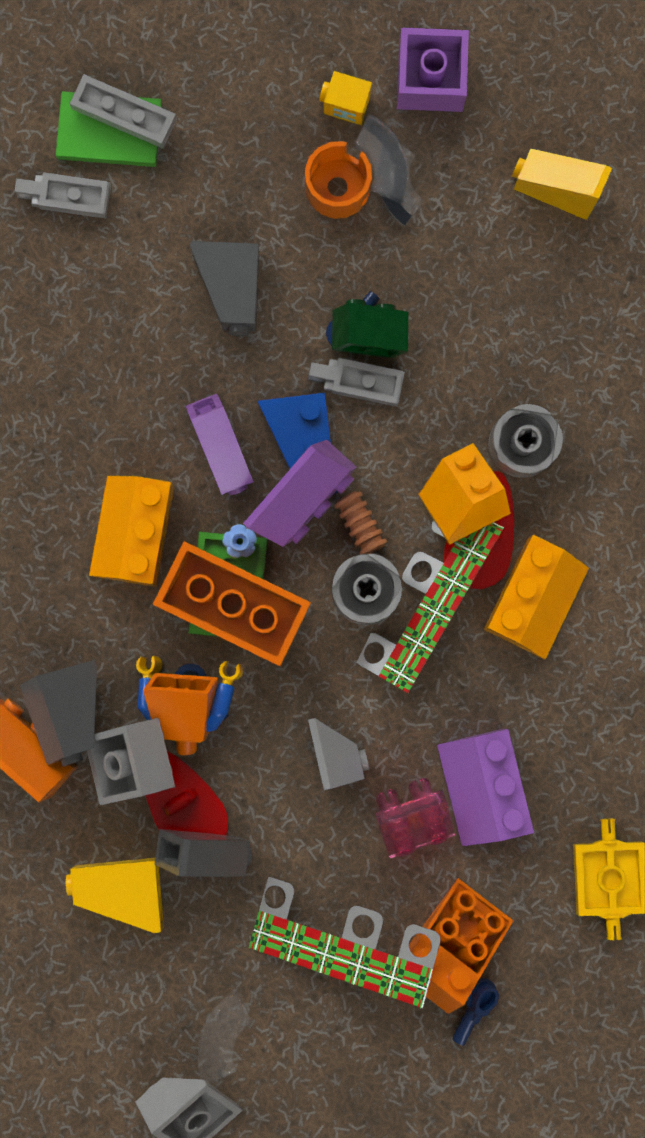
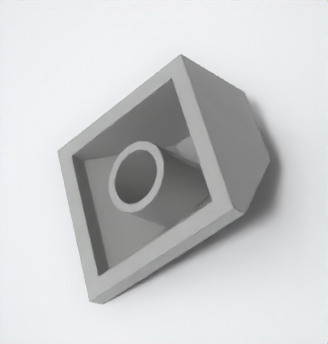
(336, 756)
(186, 1108)

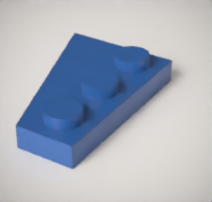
(297, 423)

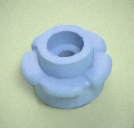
(236, 550)

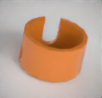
(332, 162)

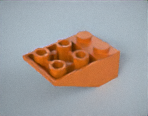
(469, 937)

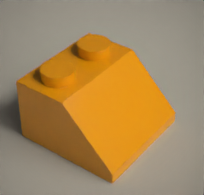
(464, 494)

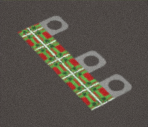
(443, 595)
(347, 957)

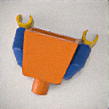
(185, 703)

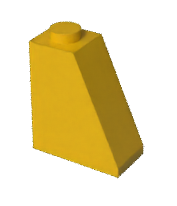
(561, 181)
(120, 890)

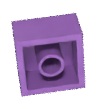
(432, 69)

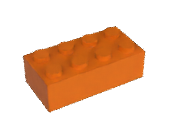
(232, 603)

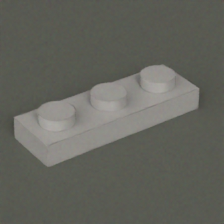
(123, 111)

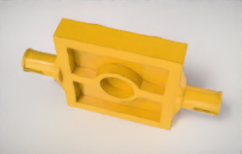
(610, 878)

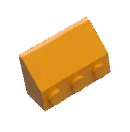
(132, 529)
(537, 596)

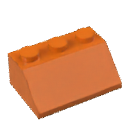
(23, 756)

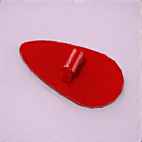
(500, 556)
(189, 804)

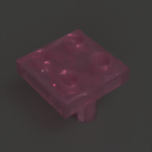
(415, 822)

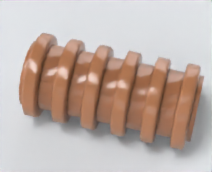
(360, 523)

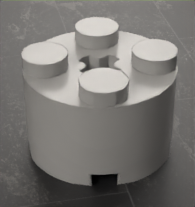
(540, 430)
(361, 570)

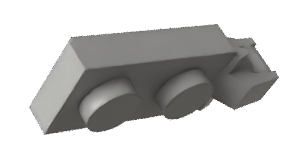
(66, 194)
(359, 380)

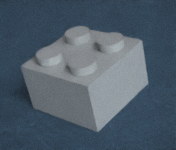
(130, 762)

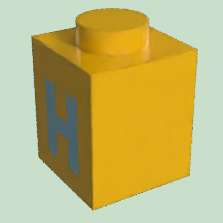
(346, 97)

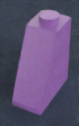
(220, 445)

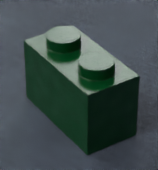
(370, 329)

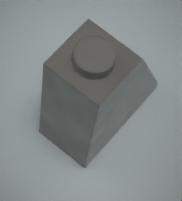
(231, 282)
(63, 711)
(202, 854)

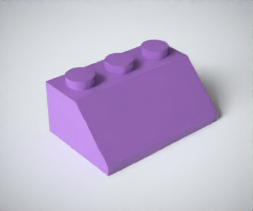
(302, 494)
(485, 788)

